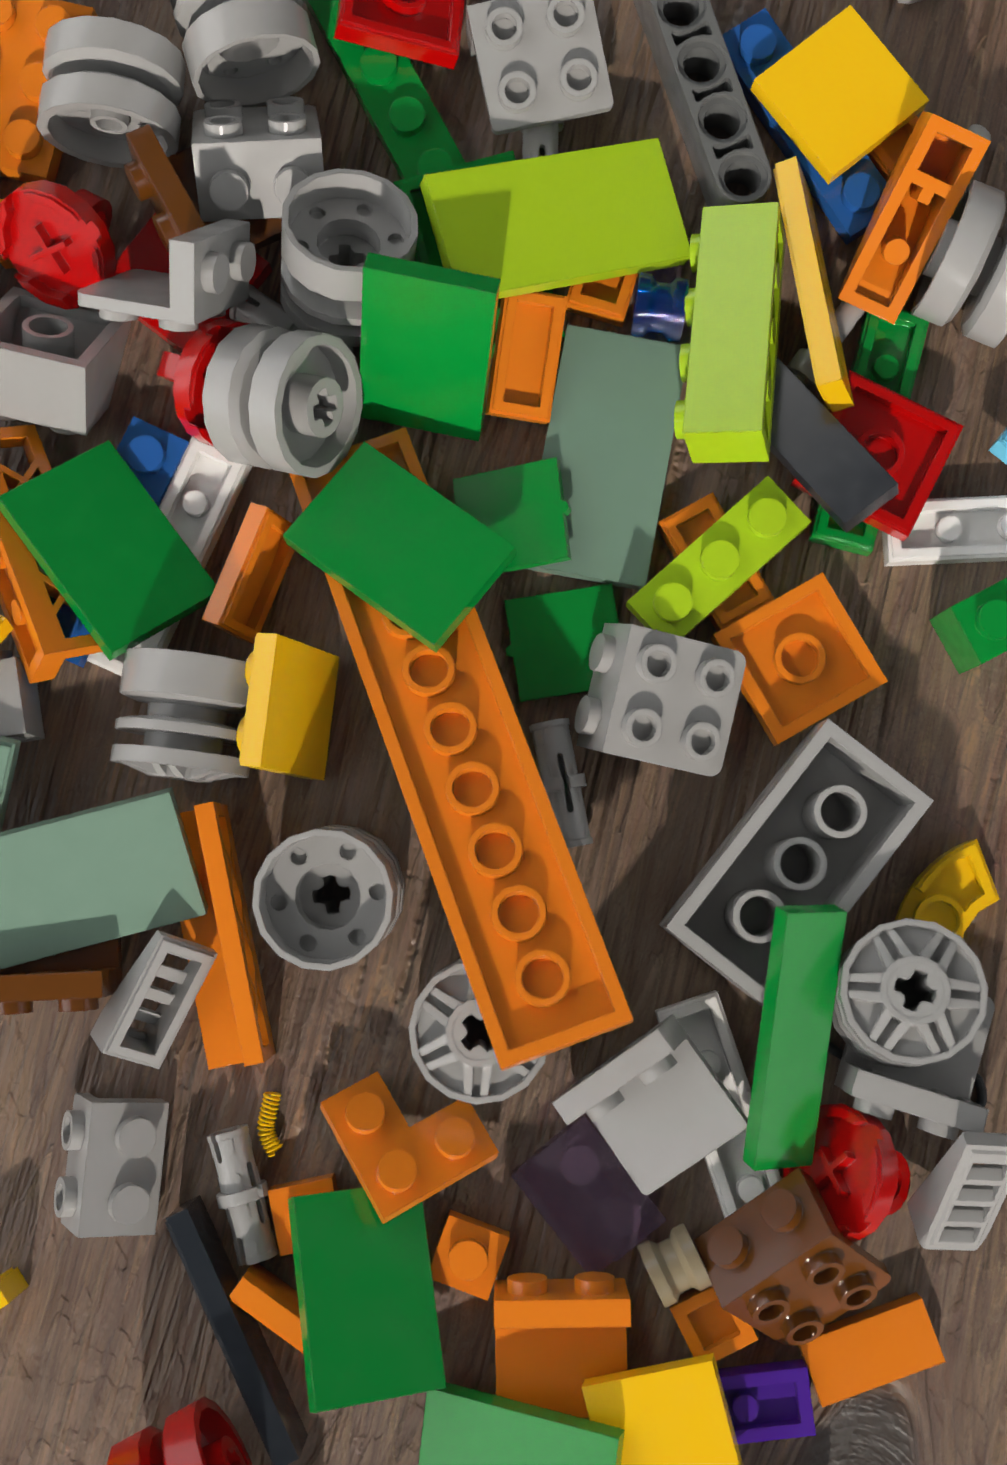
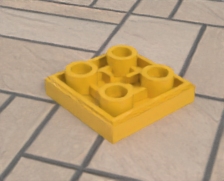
(839, 94)
(287, 707)
(668, 1413)

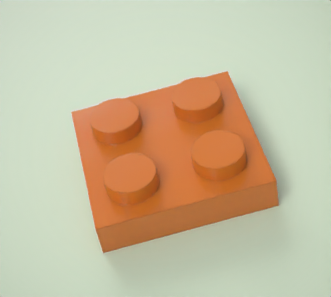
(801, 659)

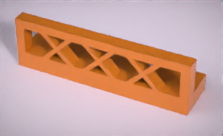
(22, 585)
(232, 995)

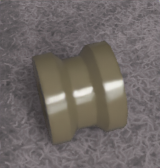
(674, 1265)

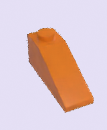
(912, 215)

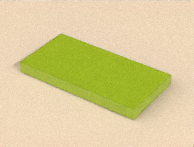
(559, 217)

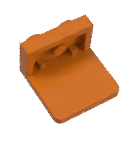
(558, 1336)

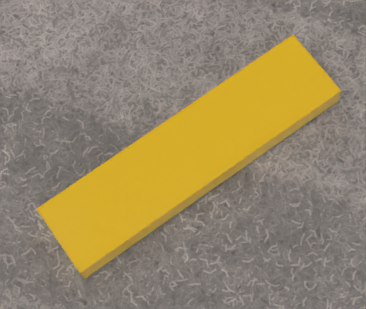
(812, 285)

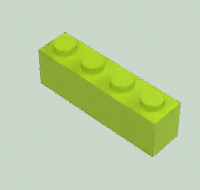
(732, 334)

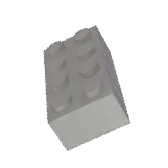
(804, 841)

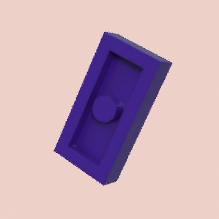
(769, 1400)

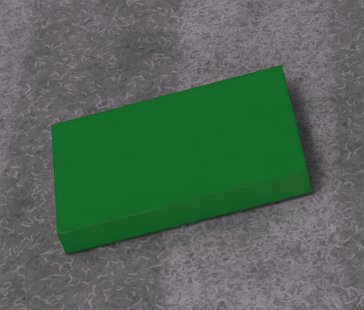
(426, 345)
(400, 546)
(107, 549)
(363, 1301)
(488, 1429)

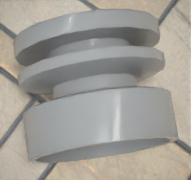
(246, 48)
(325, 239)
(185, 714)
(305, 924)
(872, 1013)
(445, 1056)

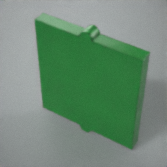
(523, 507)
(554, 639)

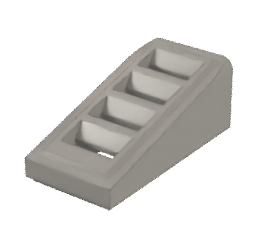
(152, 1043)
(961, 1198)

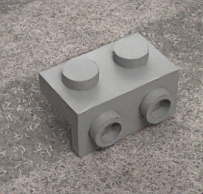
(111, 1166)

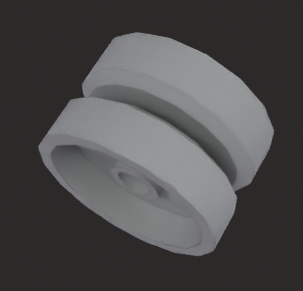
(105, 83)
(969, 262)
(283, 399)

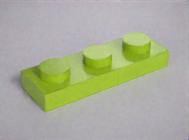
(719, 561)

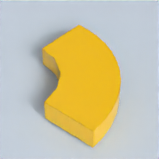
(951, 889)

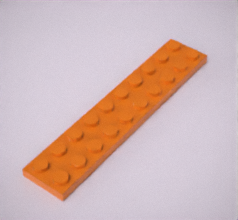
(483, 822)

